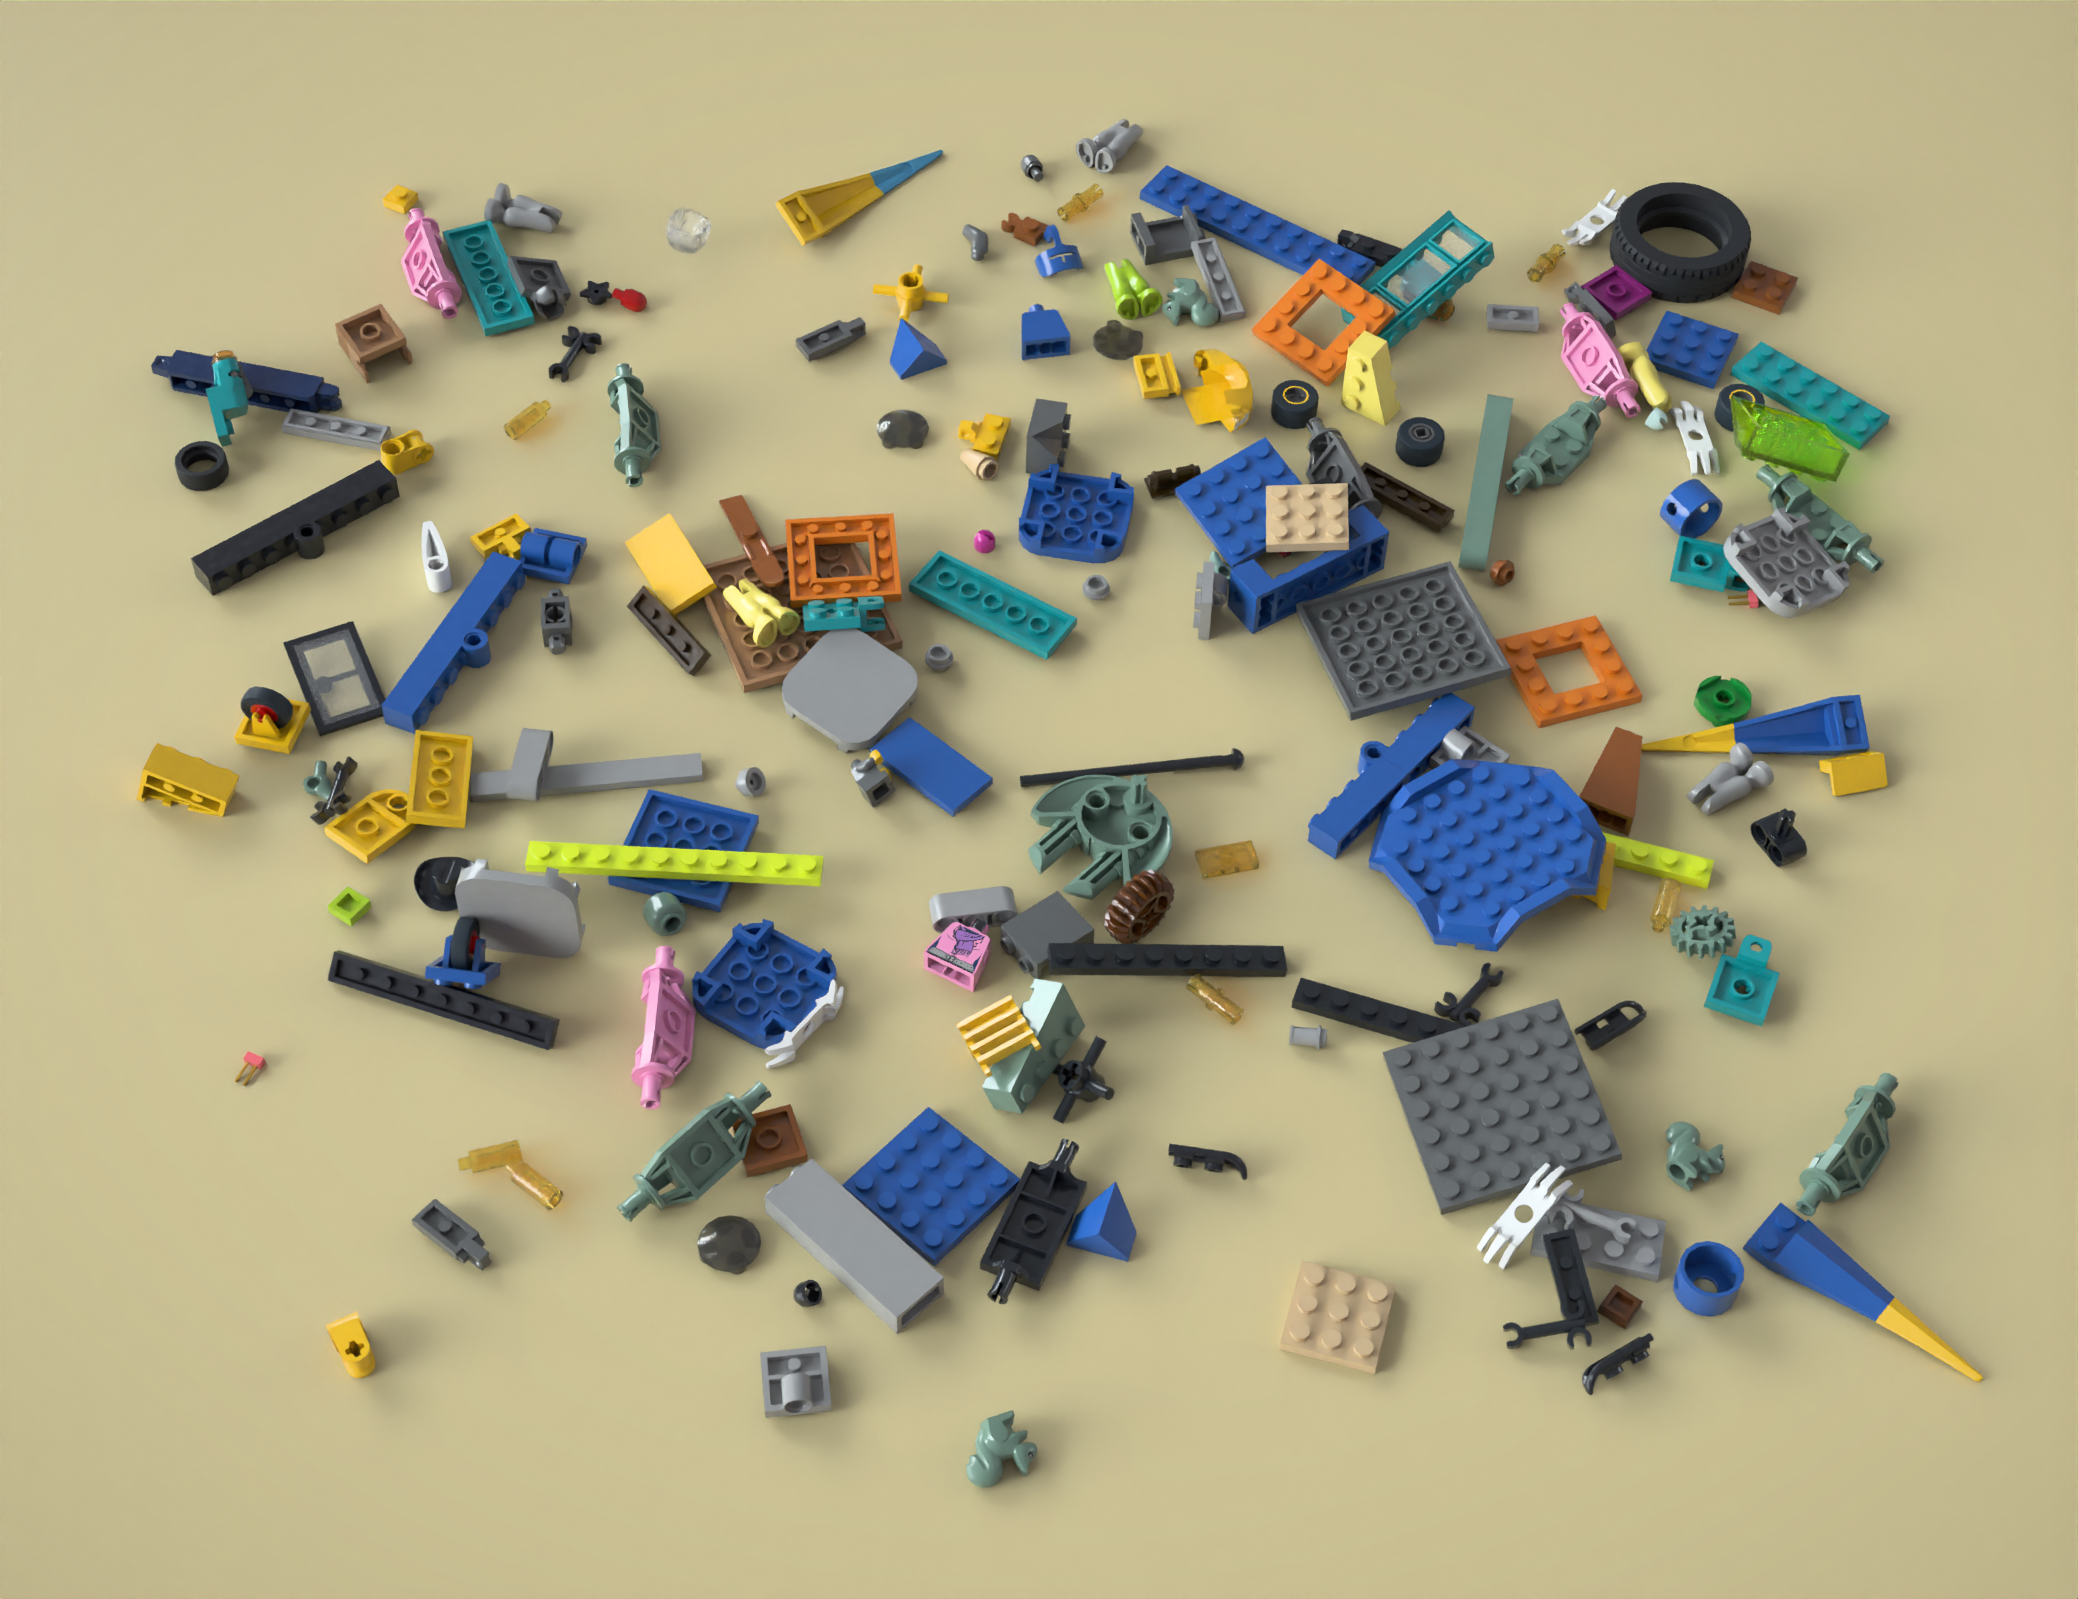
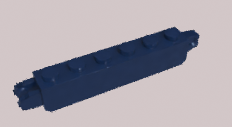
(271, 386)

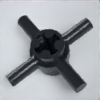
(1081, 1081)

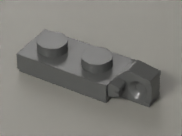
(1587, 303)
(830, 338)
(452, 1234)

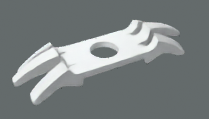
(1586, 227)
(1702, 447)
(825, 1010)
(1515, 1231)

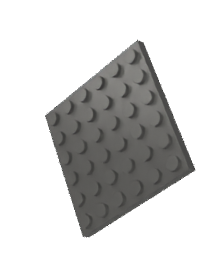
(1402, 640)
(1500, 1105)

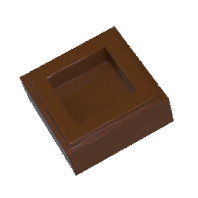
(1620, 1306)

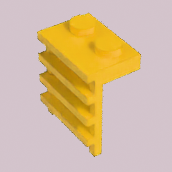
(993, 1028)

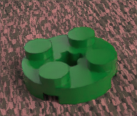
(1721, 713)

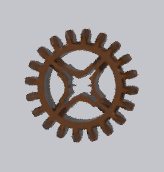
(1139, 907)

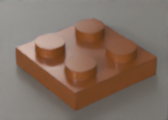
(1764, 287)
(773, 1142)

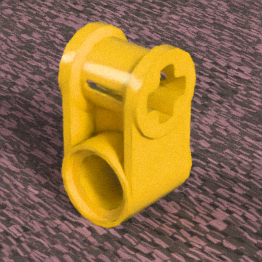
(403, 452)
(352, 1344)

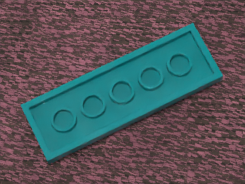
(487, 278)
(1810, 395)
(993, 604)

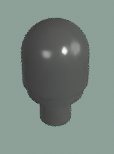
(1032, 167)

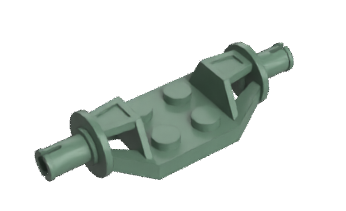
(639, 426)
(1557, 447)
(1825, 524)
(1856, 1149)
(697, 1154)

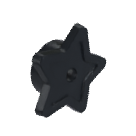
(596, 293)

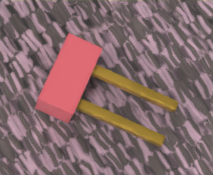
(1752, 599)
(254, 1060)

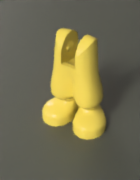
(1645, 374)
(761, 612)

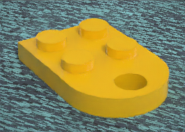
(372, 824)

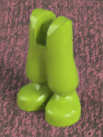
(1131, 291)

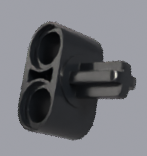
(1779, 837)

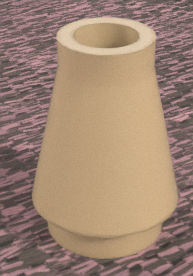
(980, 464)

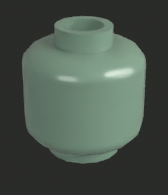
(664, 914)

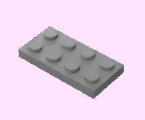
(1601, 1249)

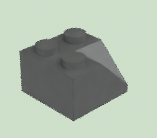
(1047, 435)

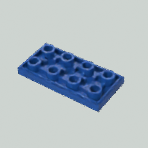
(932, 766)

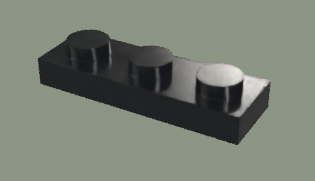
(1570, 1273)

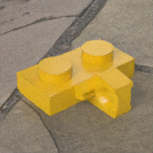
(986, 435)
(502, 538)

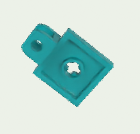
(1714, 575)
(843, 614)
(1747, 971)

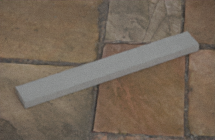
(597, 776)

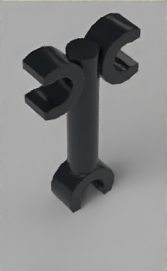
(576, 342)
(337, 796)
(1462, 1010)
(1573, 1325)

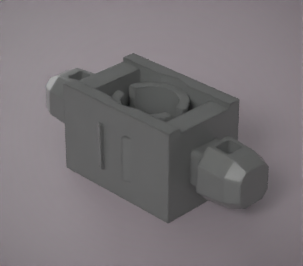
(556, 634)

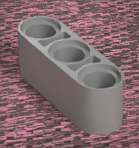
(530, 764)
(990, 905)

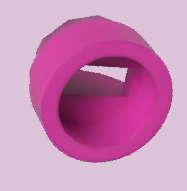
(984, 541)

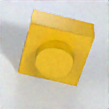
(400, 199)

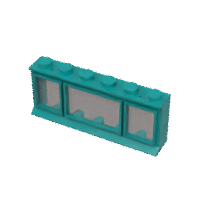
(1427, 274)

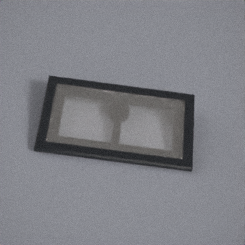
(336, 678)

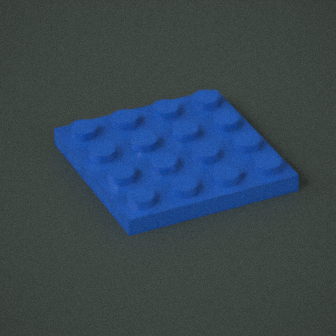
(1232, 500)
(687, 824)
(932, 1185)

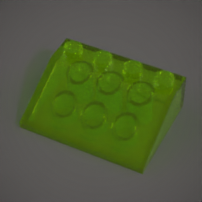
(1786, 440)

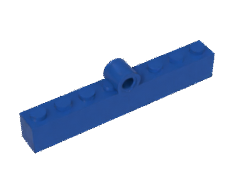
(455, 643)
(1384, 772)

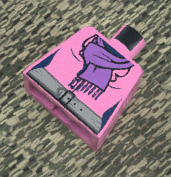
(960, 954)

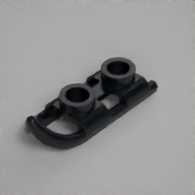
(1617, 1025)
(1213, 1159)
(1611, 1364)

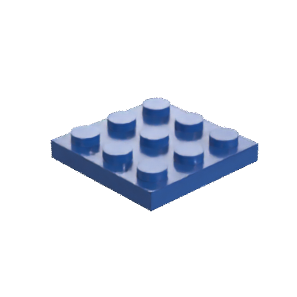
(1691, 349)

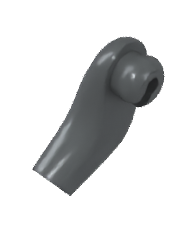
(979, 241)

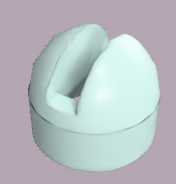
(1655, 418)

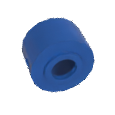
(1687, 517)
(1709, 1262)

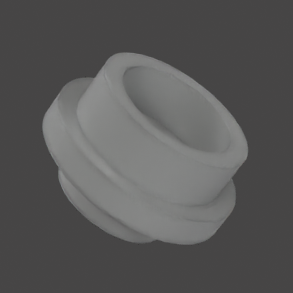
(1096, 587)
(939, 657)

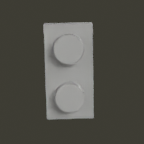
(1512, 318)

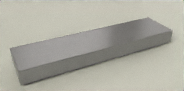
(1218, 279)
(335, 429)

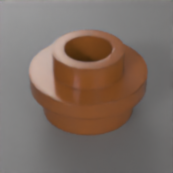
(1502, 572)

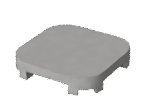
(1785, 564)
(849, 688)
(522, 910)

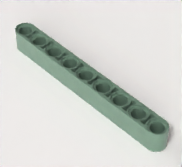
(1485, 483)

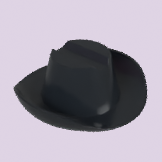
(437, 880)

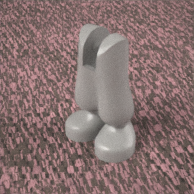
(1108, 145)
(520, 211)
(1727, 784)

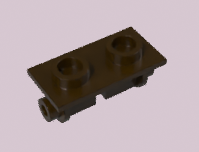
(1164, 482)

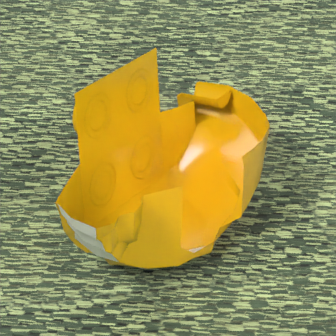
(1225, 392)

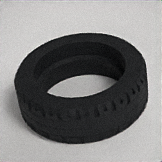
(1688, 208)

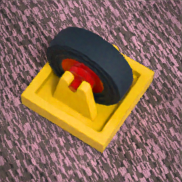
(270, 720)

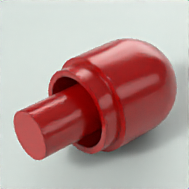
(631, 299)

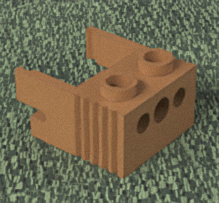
(370, 336)

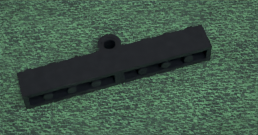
(296, 528)

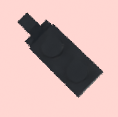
(1368, 247)

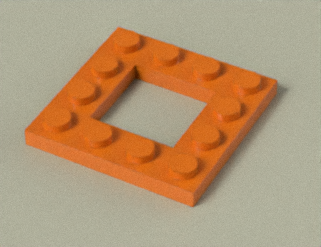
(1321, 279)
(873, 528)
(1615, 686)

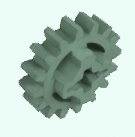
(1702, 932)

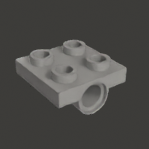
(1212, 594)
(1467, 746)
(795, 1381)

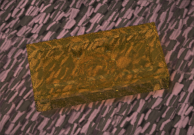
(1227, 859)

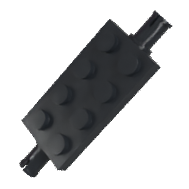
(1034, 1224)

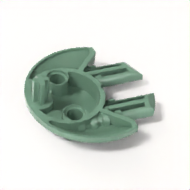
(1105, 817)

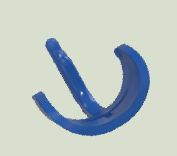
(1049, 267)

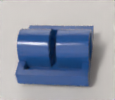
(551, 555)

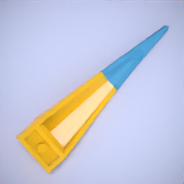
(823, 208)

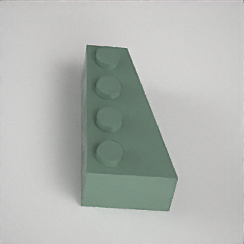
(1023, 1073)

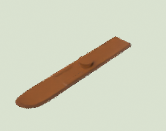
(752, 541)

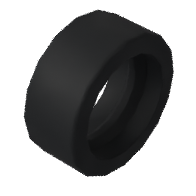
(206, 479)

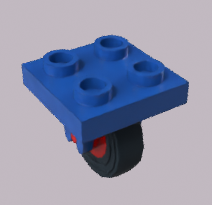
(464, 958)

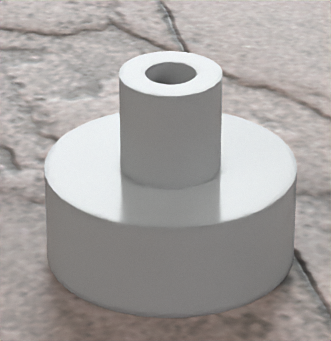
(751, 782)

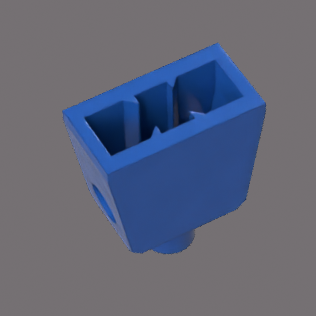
(1043, 334)

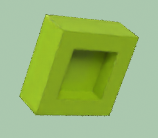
(349, 906)

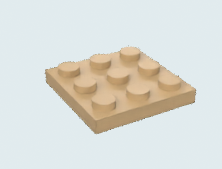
(1307, 517)
(1337, 1317)

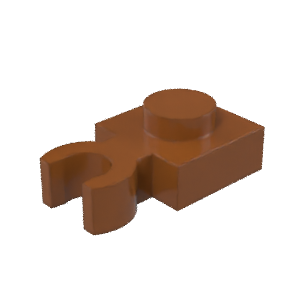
(1025, 230)

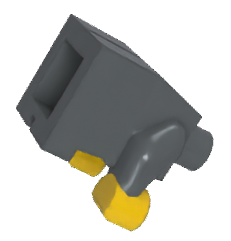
(873, 783)

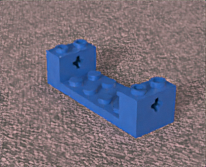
(1264, 601)

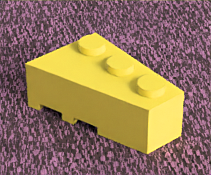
(1368, 380)

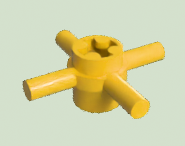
(910, 292)

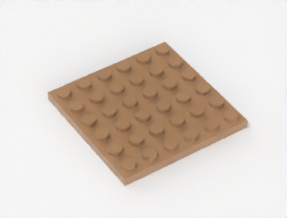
(770, 665)

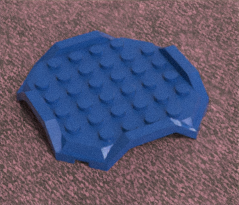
(1487, 848)

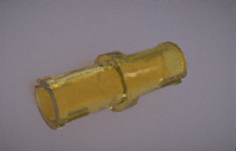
(1080, 202)
(1546, 263)
(1215, 999)

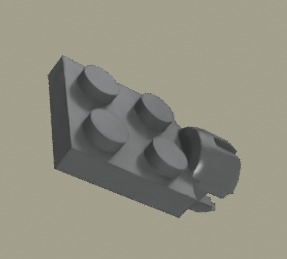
(542, 283)

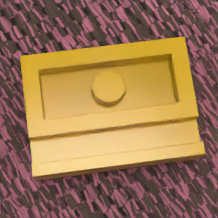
(1156, 375)

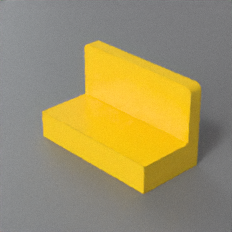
(1855, 772)

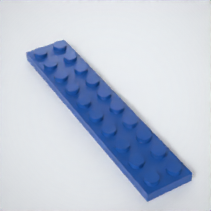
(1251, 226)

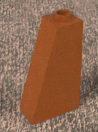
(1614, 782)

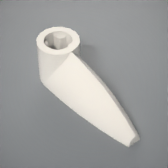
(435, 559)

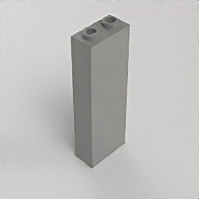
(854, 1245)

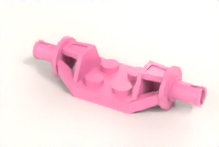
(425, 267)
(1596, 361)
(667, 1029)

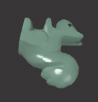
(1191, 300)
(1689, 1160)
(995, 1444)

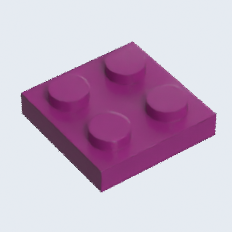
(1617, 292)

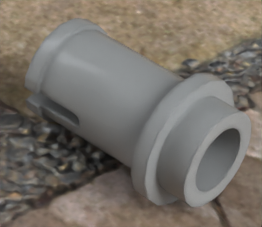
(1308, 1036)

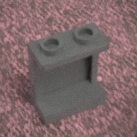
(1165, 238)
(1044, 923)

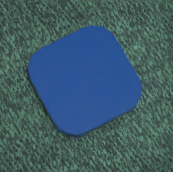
(1076, 516)
(762, 984)

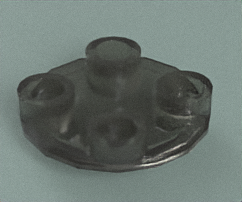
(1118, 341)
(902, 429)
(729, 1244)

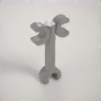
(1570, 1207)

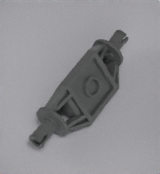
(1333, 458)

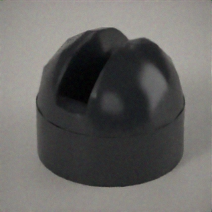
(810, 1296)

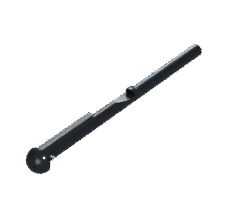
(1236, 759)

